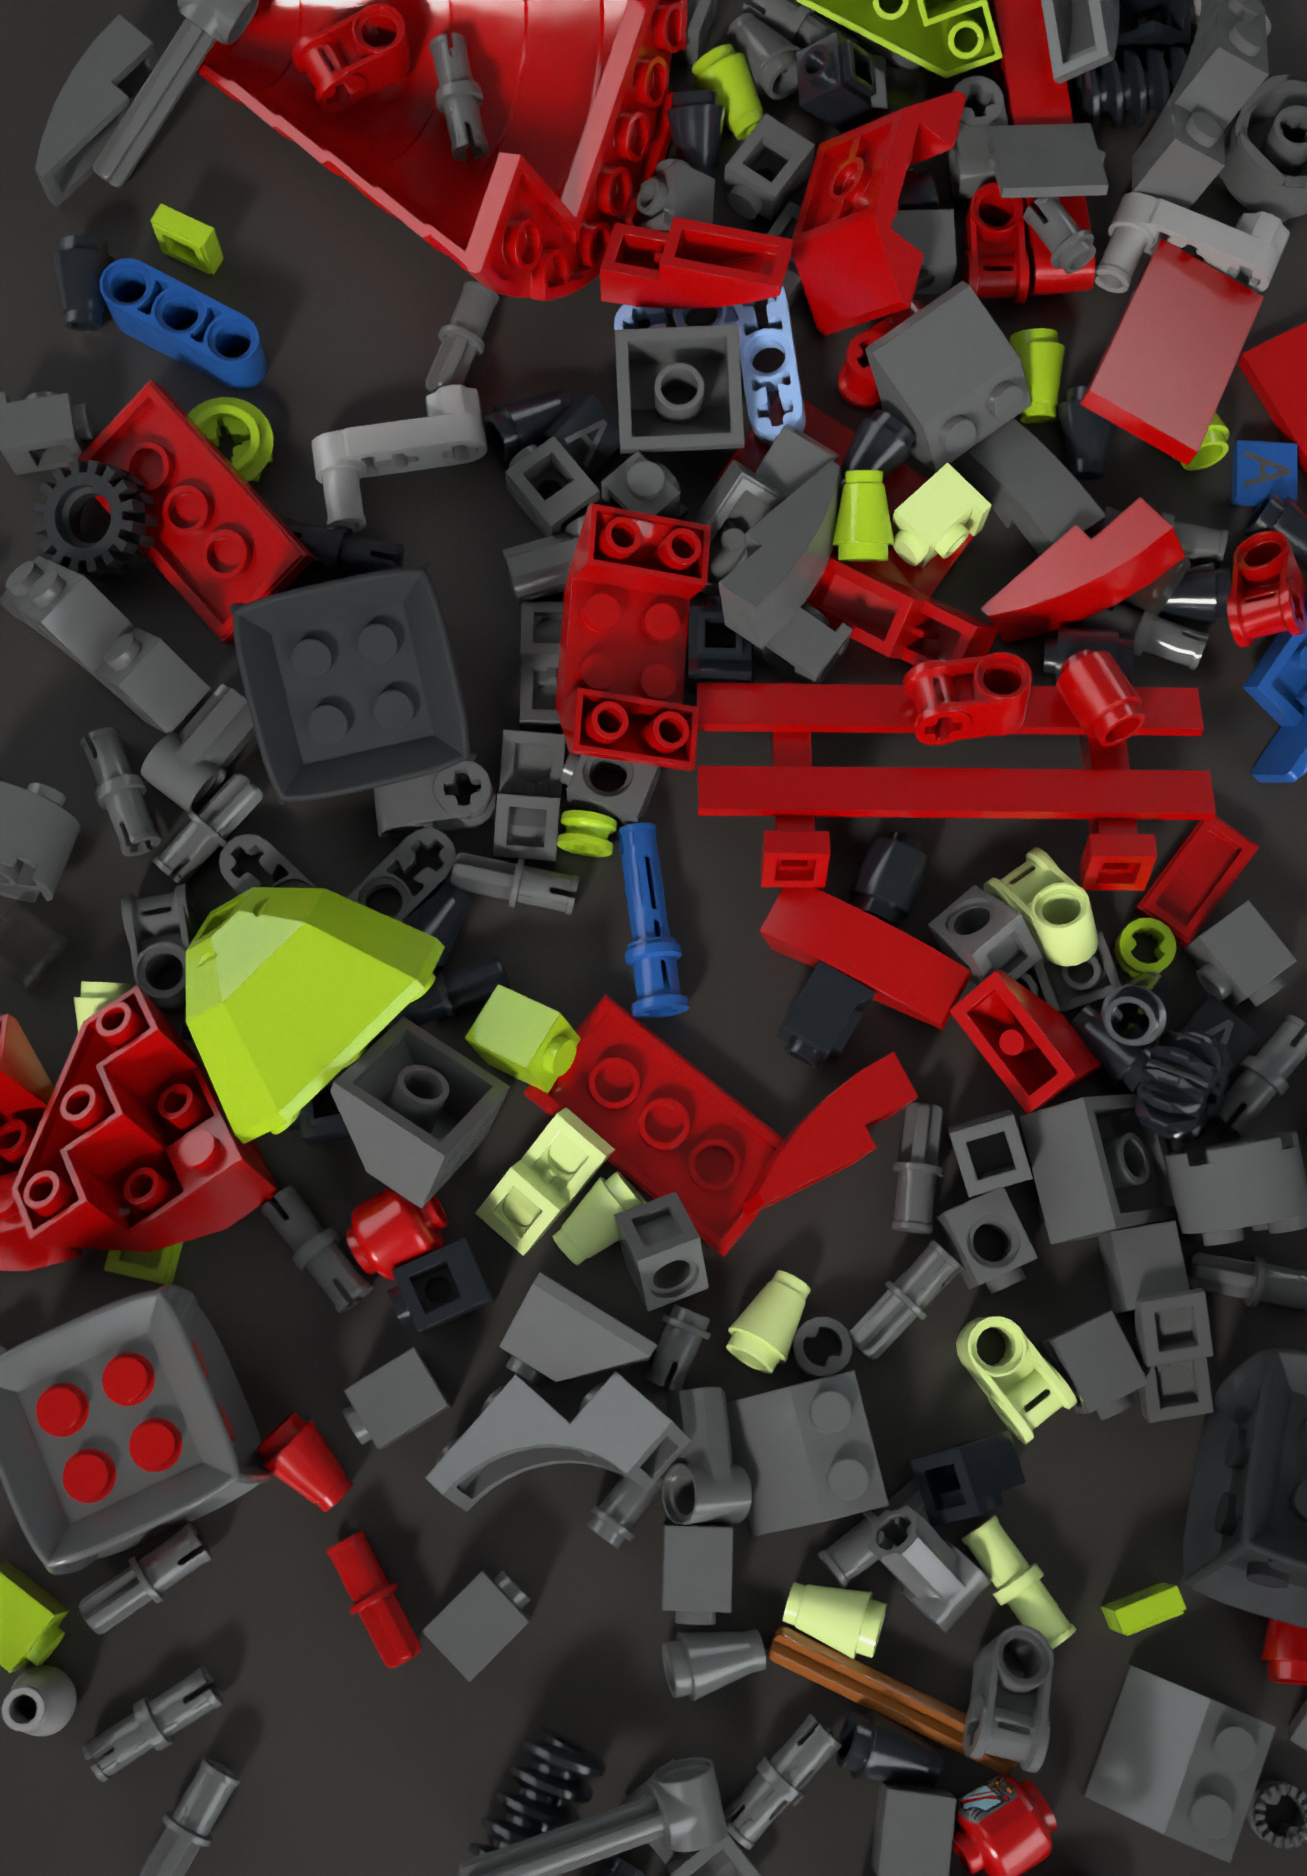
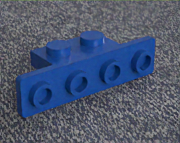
(1281, 690)

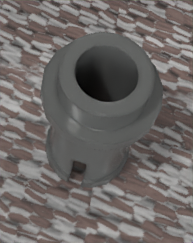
(1061, 235)
(677, 1348)
(621, 1510)

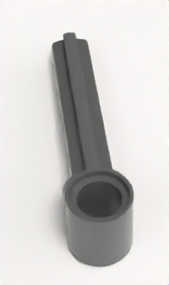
(203, 25)
(678, 1809)

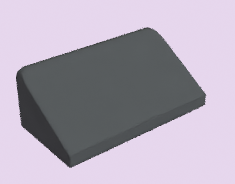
(731, 510)

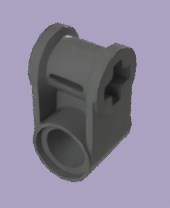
(970, 151)
(433, 803)
(158, 937)
(1009, 1712)

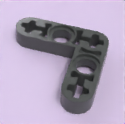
(381, 877)

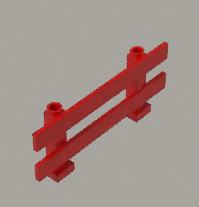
(797, 792)

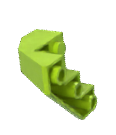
(933, 33)
(293, 993)

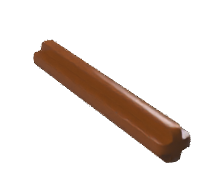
(876, 1691)

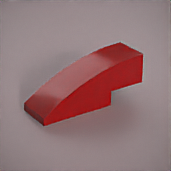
(692, 266)
(1085, 574)
(897, 618)
(883, 958)
(833, 1133)

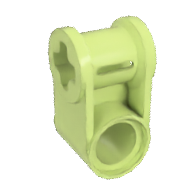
(1052, 908)
(1016, 1378)

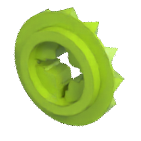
(244, 425)

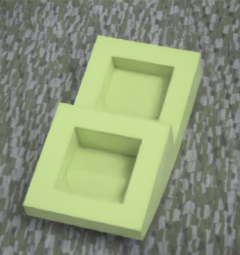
(544, 1181)

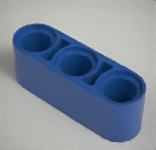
(171, 302)

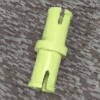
(1017, 1581)

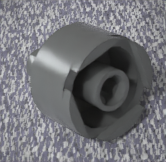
(1269, 150)
(33, 840)
(1239, 1186)

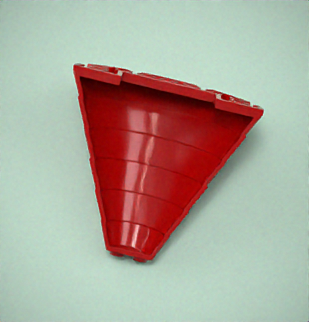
(565, 108)

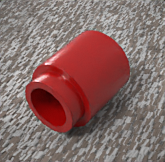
(1100, 697)

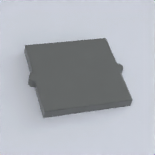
(1046, 160)

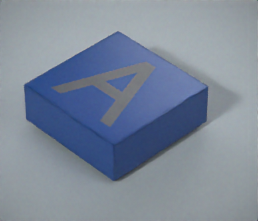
(1262, 470)

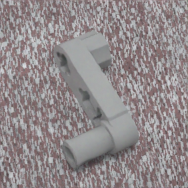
(1243, 253)
(446, 437)

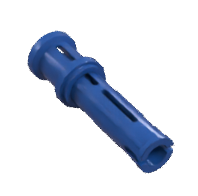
(652, 949)

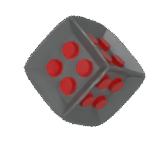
(122, 1428)

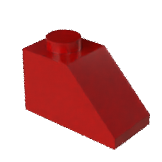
(1024, 1041)

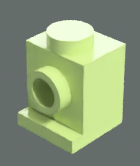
(938, 518)

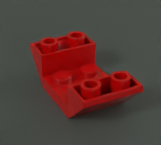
(843, 235)
(629, 637)

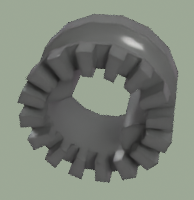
(833, 1363)
(1289, 1834)

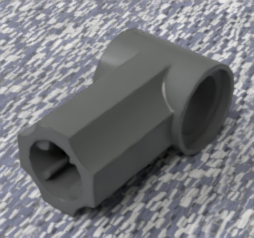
(542, 565)
(193, 763)
(704, 1481)
(932, 1570)

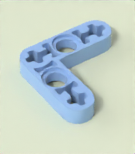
(751, 342)

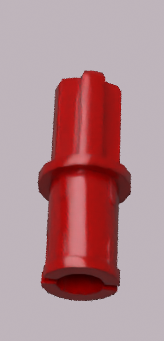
(374, 1600)

